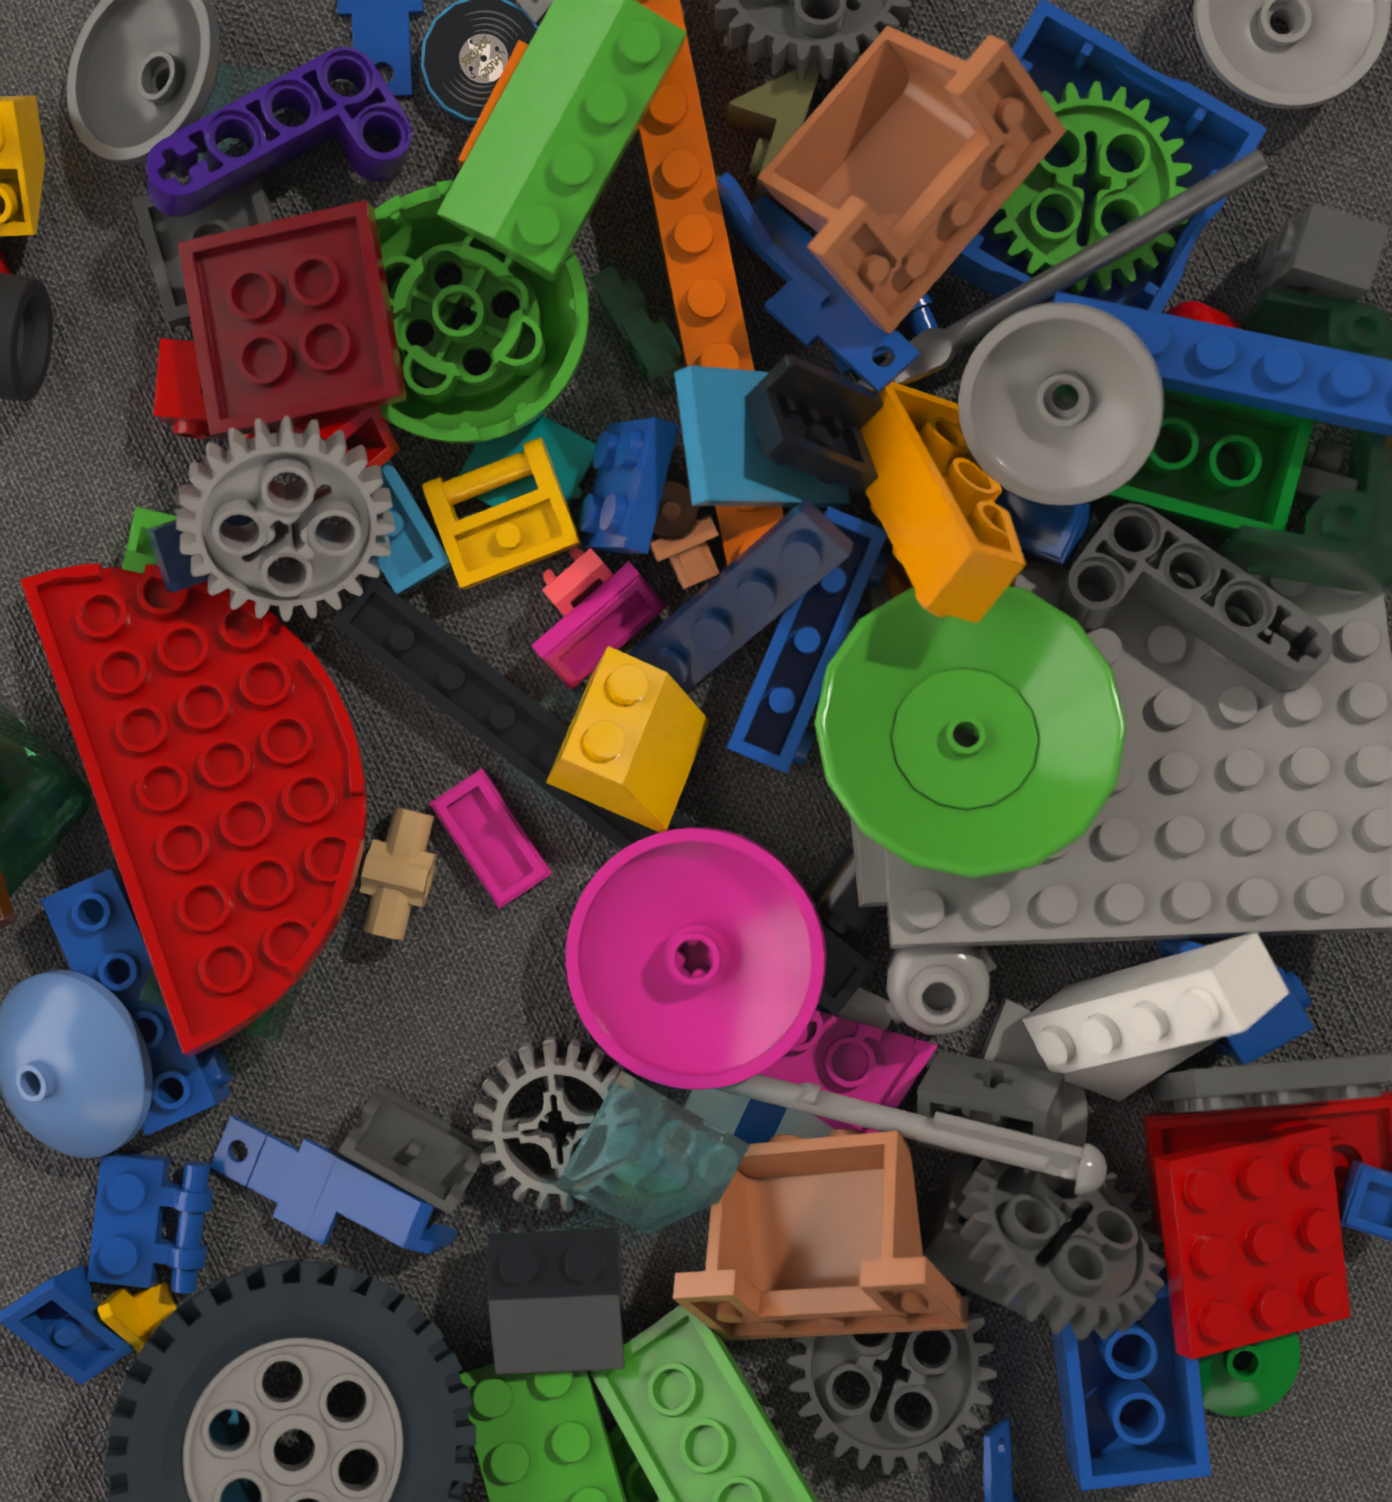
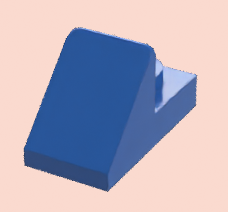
(66, 1326)

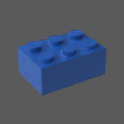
(1131, 1403)

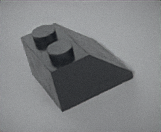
(556, 1301)

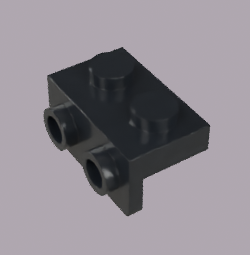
(815, 422)

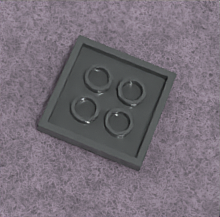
(1274, 1083)

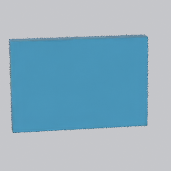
(724, 451)

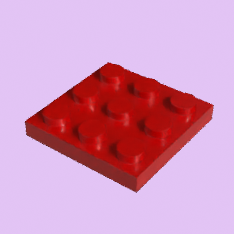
(1252, 1239)

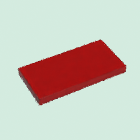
(1357, 1131)

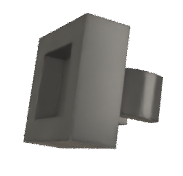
(1320, 473)

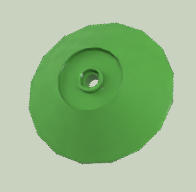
(1027, 691)

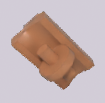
(683, 536)

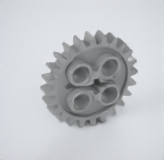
(242, 484)

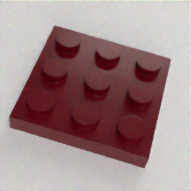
(292, 319)

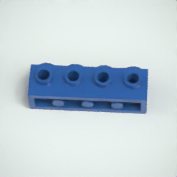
(805, 640)
(106, 944)

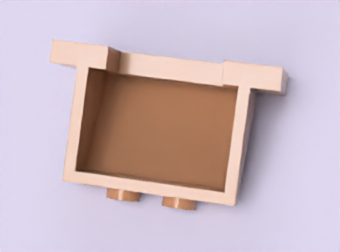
(910, 164)
(820, 1245)

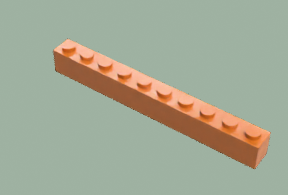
(697, 250)

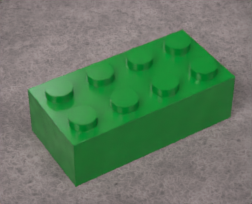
(1216, 465)

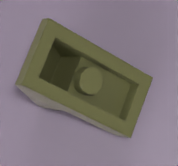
(776, 112)

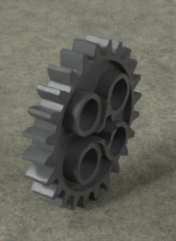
(807, 30)
(1097, 1278)
(946, 1382)

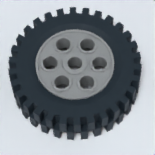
(336, 1331)

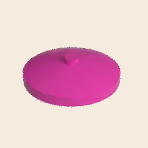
(696, 958)

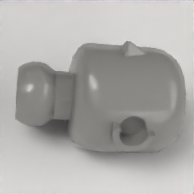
(938, 987)

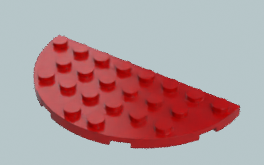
(215, 778)

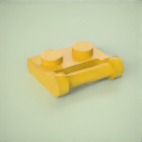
(508, 533)

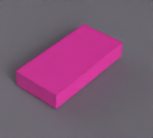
(601, 620)
(491, 838)

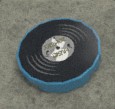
(469, 52)

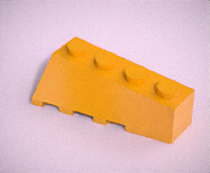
(939, 505)

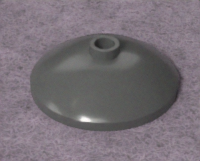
(141, 74)

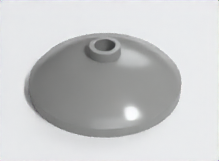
(1316, 61)
(1034, 439)

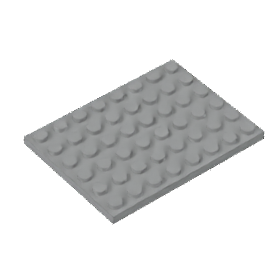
(1227, 800)

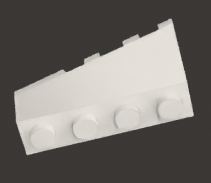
(1150, 1017)

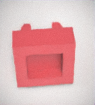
(576, 581)

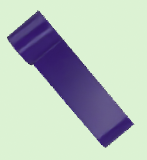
(275, 144)

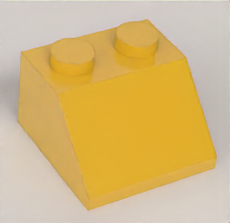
(630, 741)

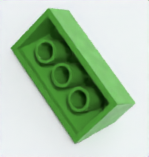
(561, 128)

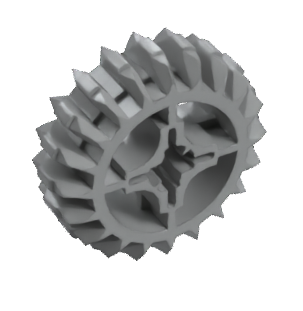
(528, 1127)

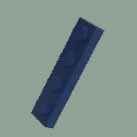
(746, 595)

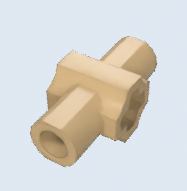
(398, 873)

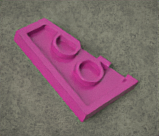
(853, 1062)

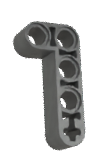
(1198, 609)

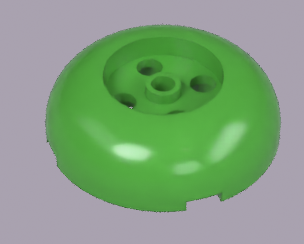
(529, 352)

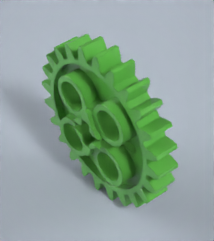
(1117, 192)

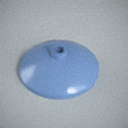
(73, 1064)

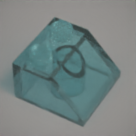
(650, 1158)

